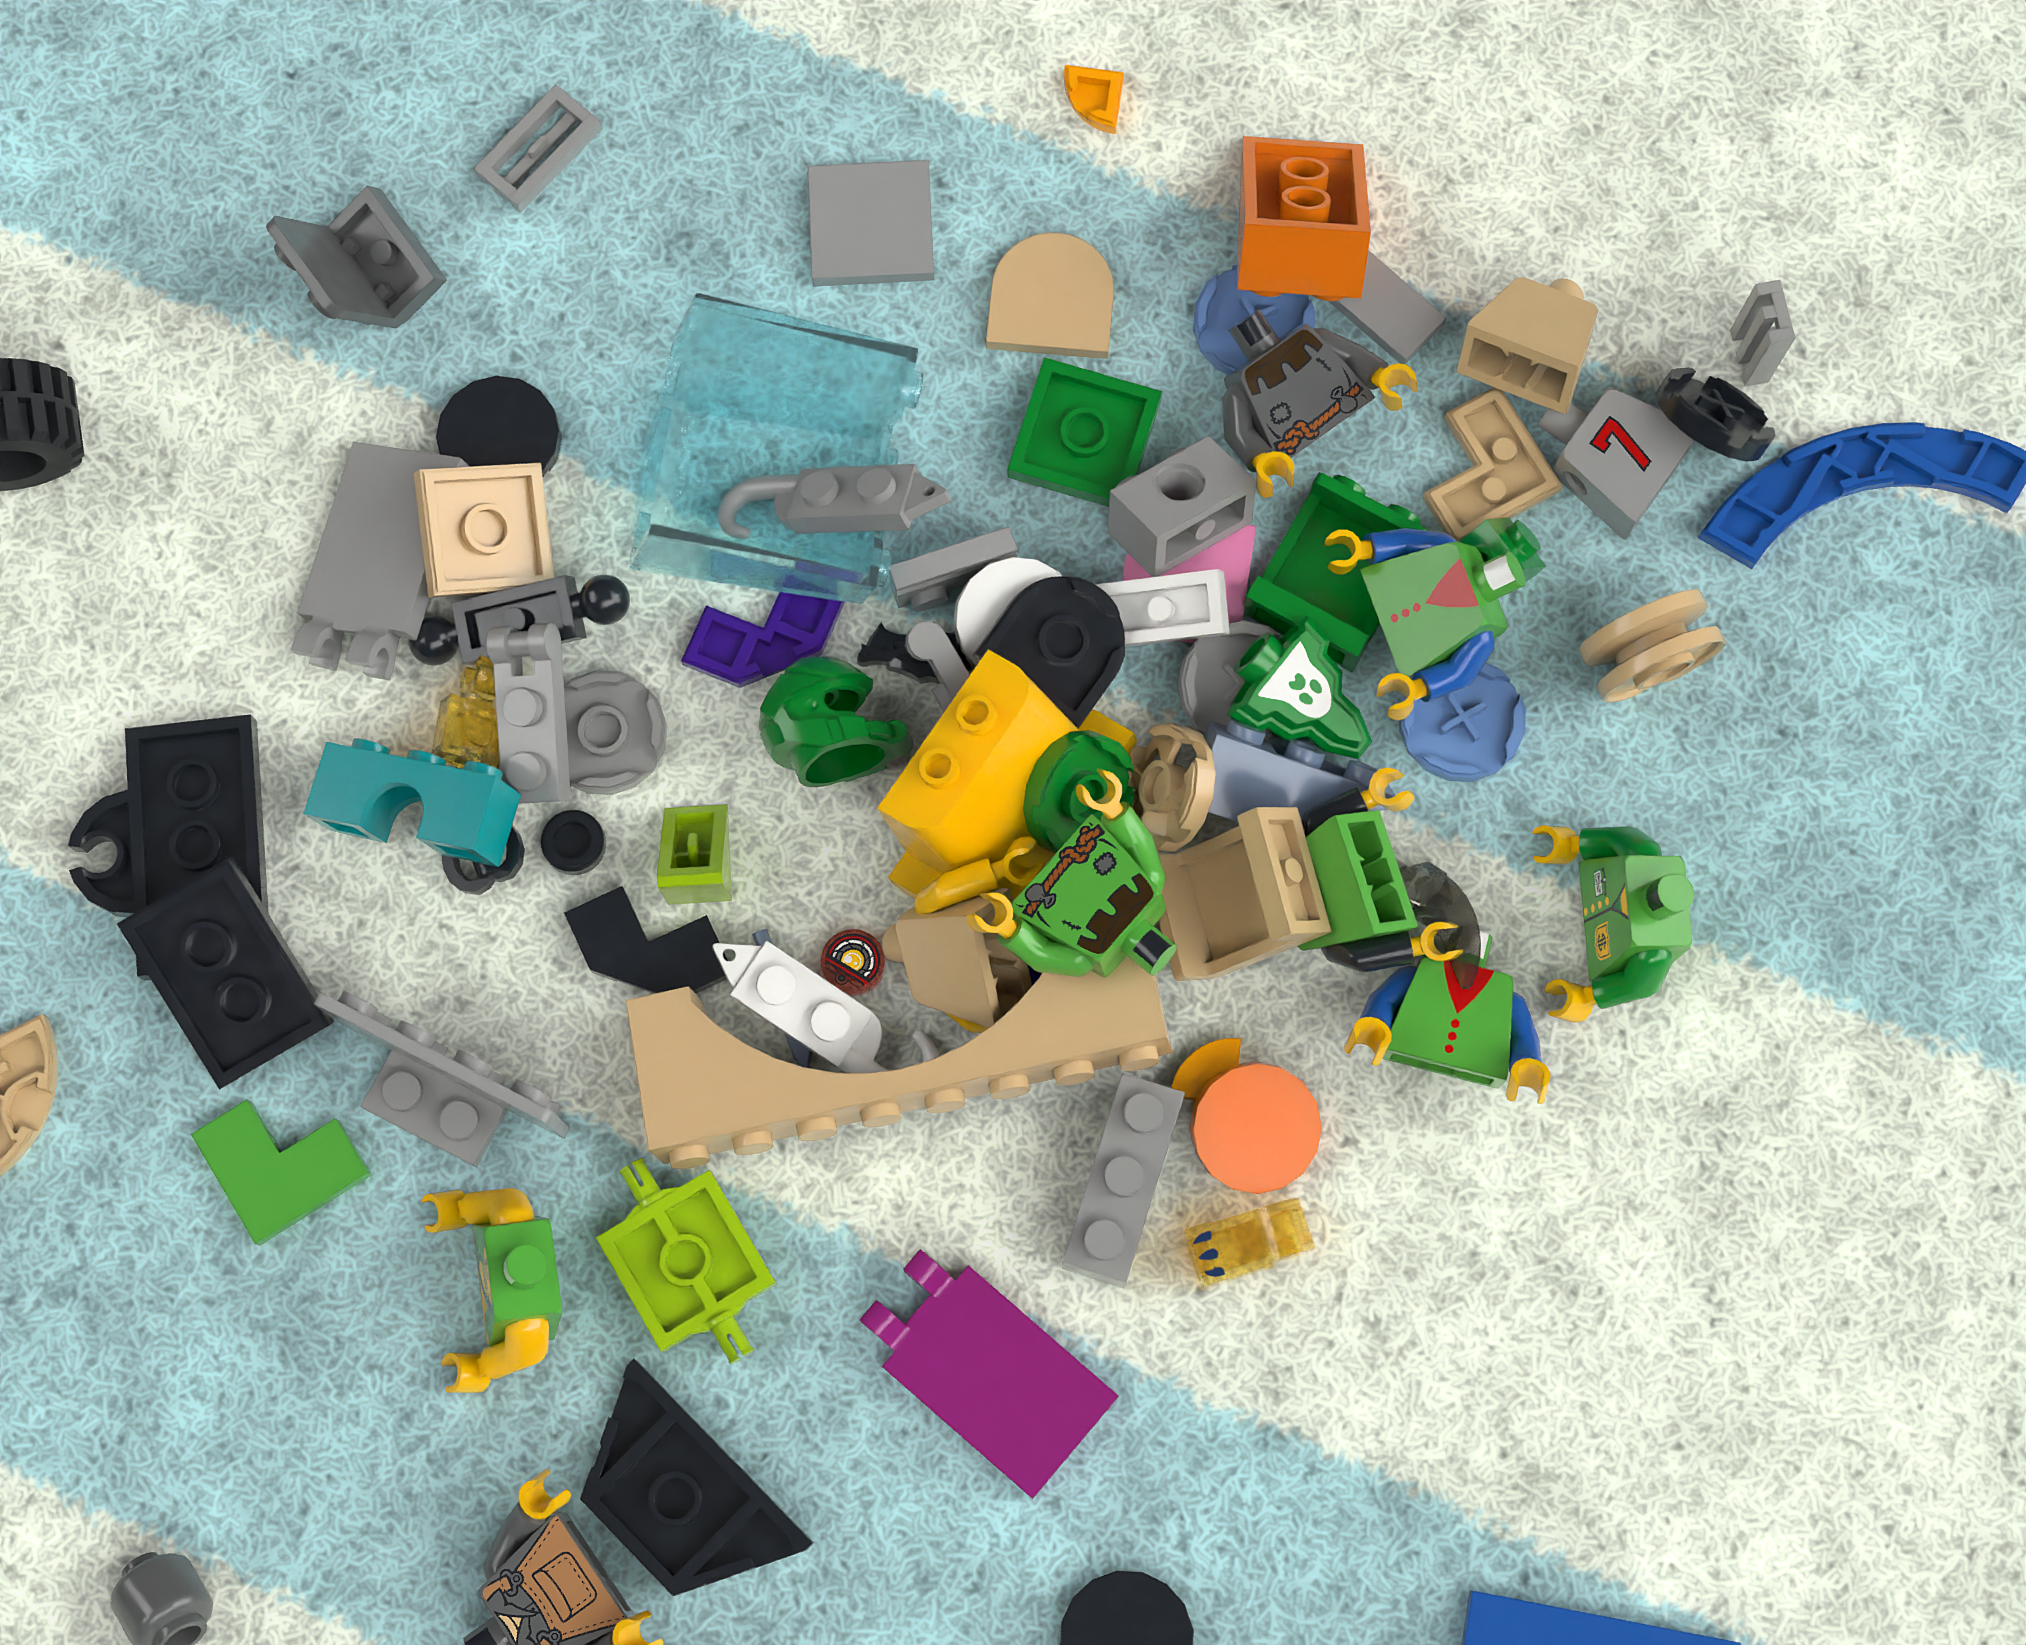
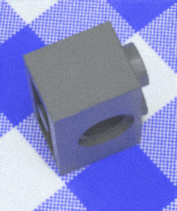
(1181, 506)

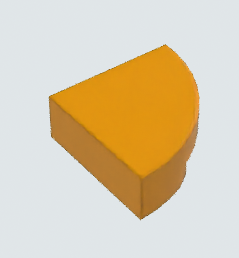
(1095, 95)
(1205, 1064)

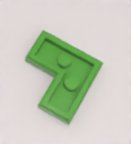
(273, 1186)

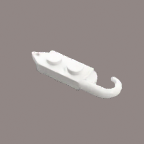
(808, 1007)

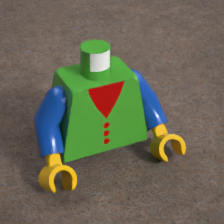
(1432, 605)
(1462, 1033)

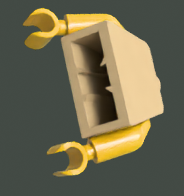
(949, 962)

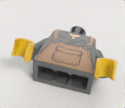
(549, 1583)

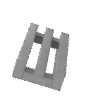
(504, 186)
(1761, 343)

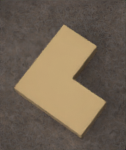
(1506, 470)

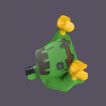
(1090, 899)

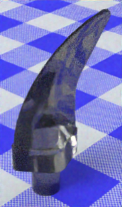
(1440, 899)

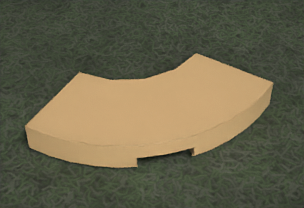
(26, 1086)

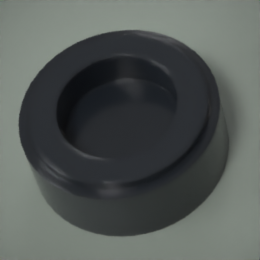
(573, 842)

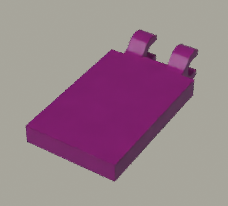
(991, 1373)

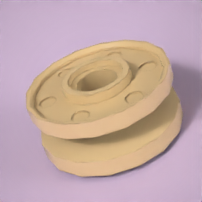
(1652, 645)

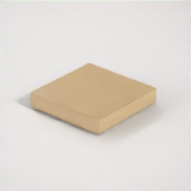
(483, 528)

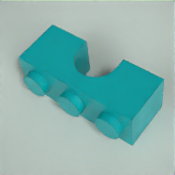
(366, 788)

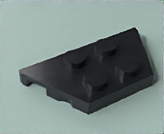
(680, 1495)

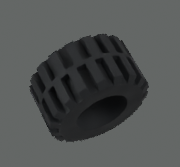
(37, 424)

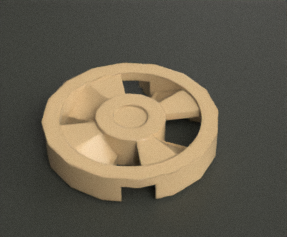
(1166, 794)

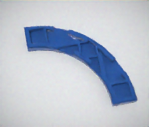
(1860, 462)

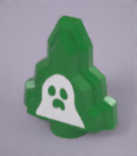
(1298, 692)

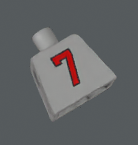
(1616, 456)

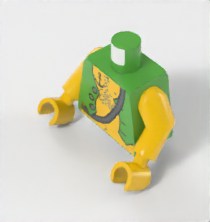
(514, 1279)

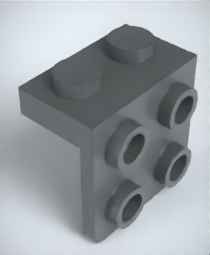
(360, 264)

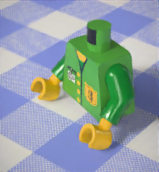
(1631, 915)

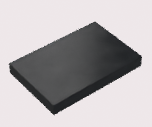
(225, 972)

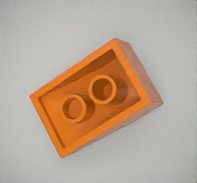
(1302, 218)

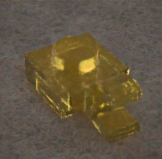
(467, 722)

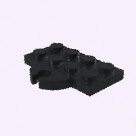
(184, 811)

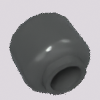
(161, 1601)

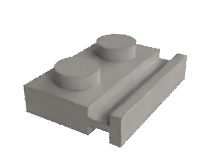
(930, 576)

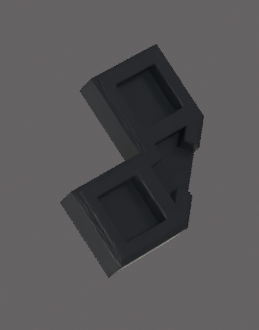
(620, 951)

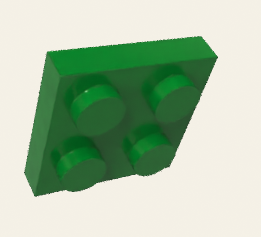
(1083, 432)

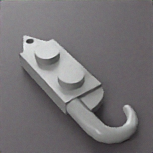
(837, 499)

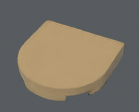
(1051, 298)

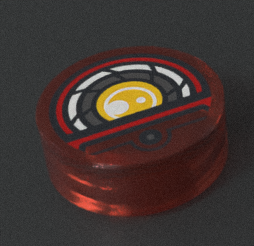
(853, 962)

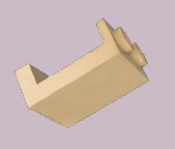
(1241, 896)

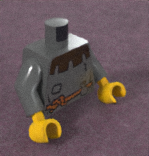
(1297, 393)

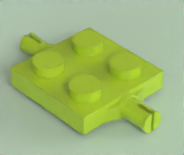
(686, 1261)

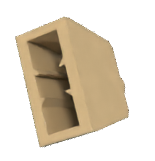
(1531, 341)

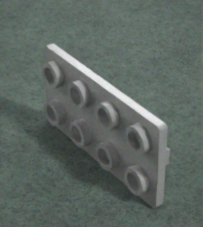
(434, 1097)

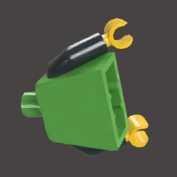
(1363, 882)

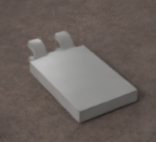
(369, 563)

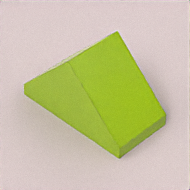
(695, 855)

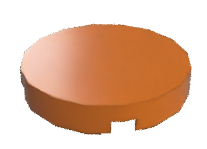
(1255, 1127)

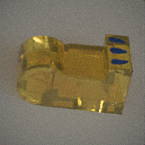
(1248, 1242)

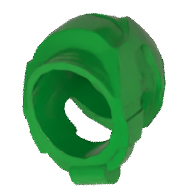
(814, 729)

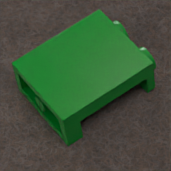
(1299, 576)

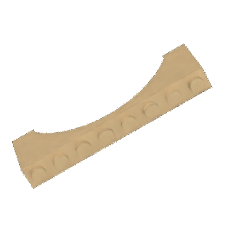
(718, 1094)

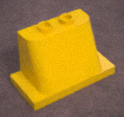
(971, 773)

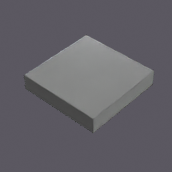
(870, 223)

